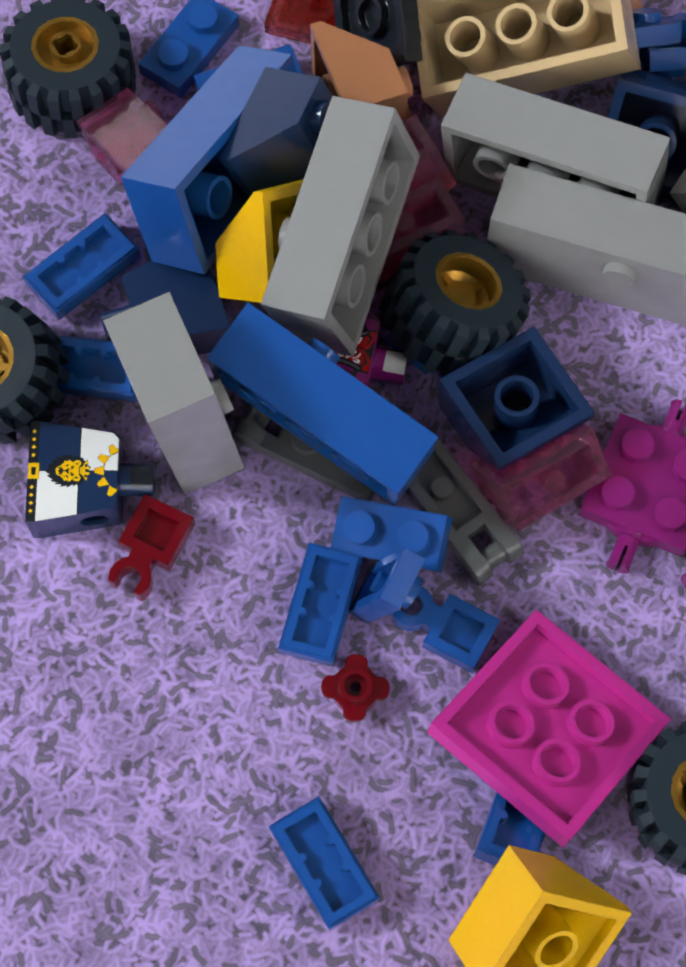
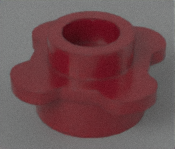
(355, 704)

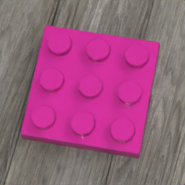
(548, 727)

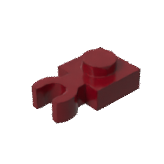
(152, 538)

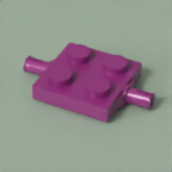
(647, 487)

